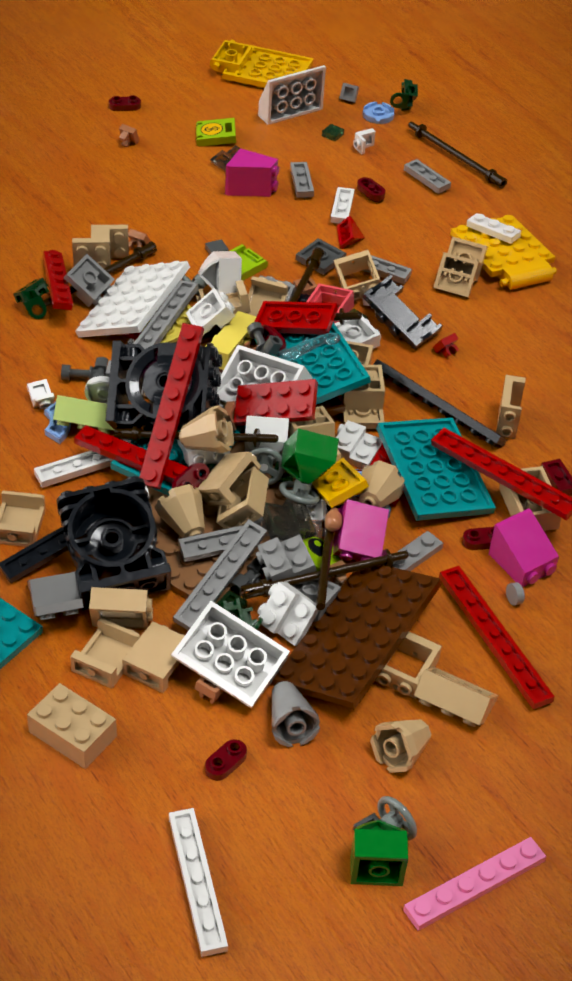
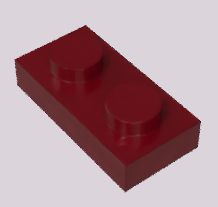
(558, 475)

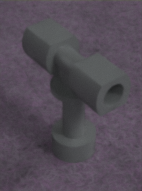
(270, 346)
(99, 370)
(252, 576)

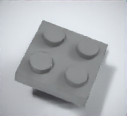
(55, 595)

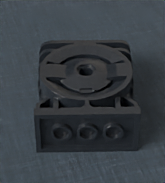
(149, 367)
(107, 564)

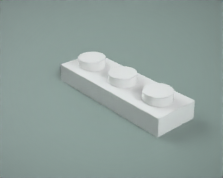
(342, 204)
(493, 228)

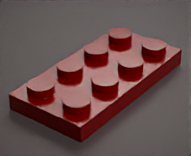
(298, 316)
(278, 400)

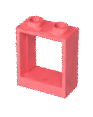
(326, 294)

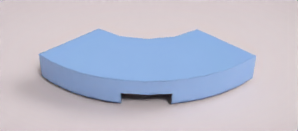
(55, 432)

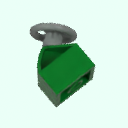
(306, 458)
(381, 846)

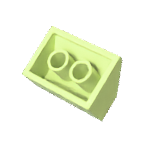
(81, 412)

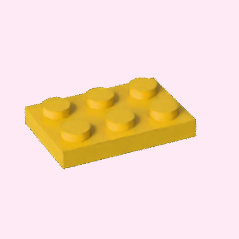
(339, 483)

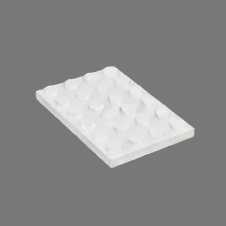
(133, 299)

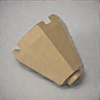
(208, 431)
(383, 483)
(182, 510)
(400, 743)

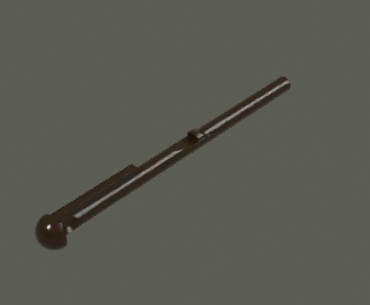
(325, 567)

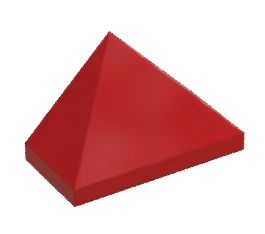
(348, 232)

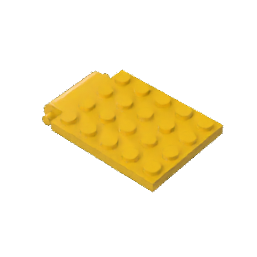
(255, 64)
(515, 264)

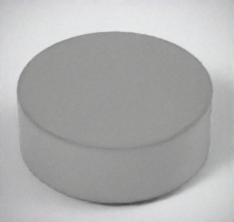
(515, 593)

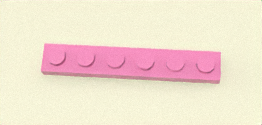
(474, 883)

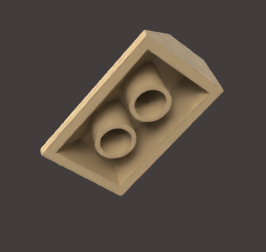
(455, 696)

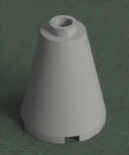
(292, 716)

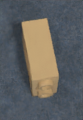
(362, 261)
(255, 487)
(123, 606)
(416, 647)

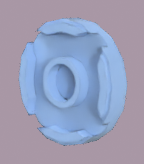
(378, 113)

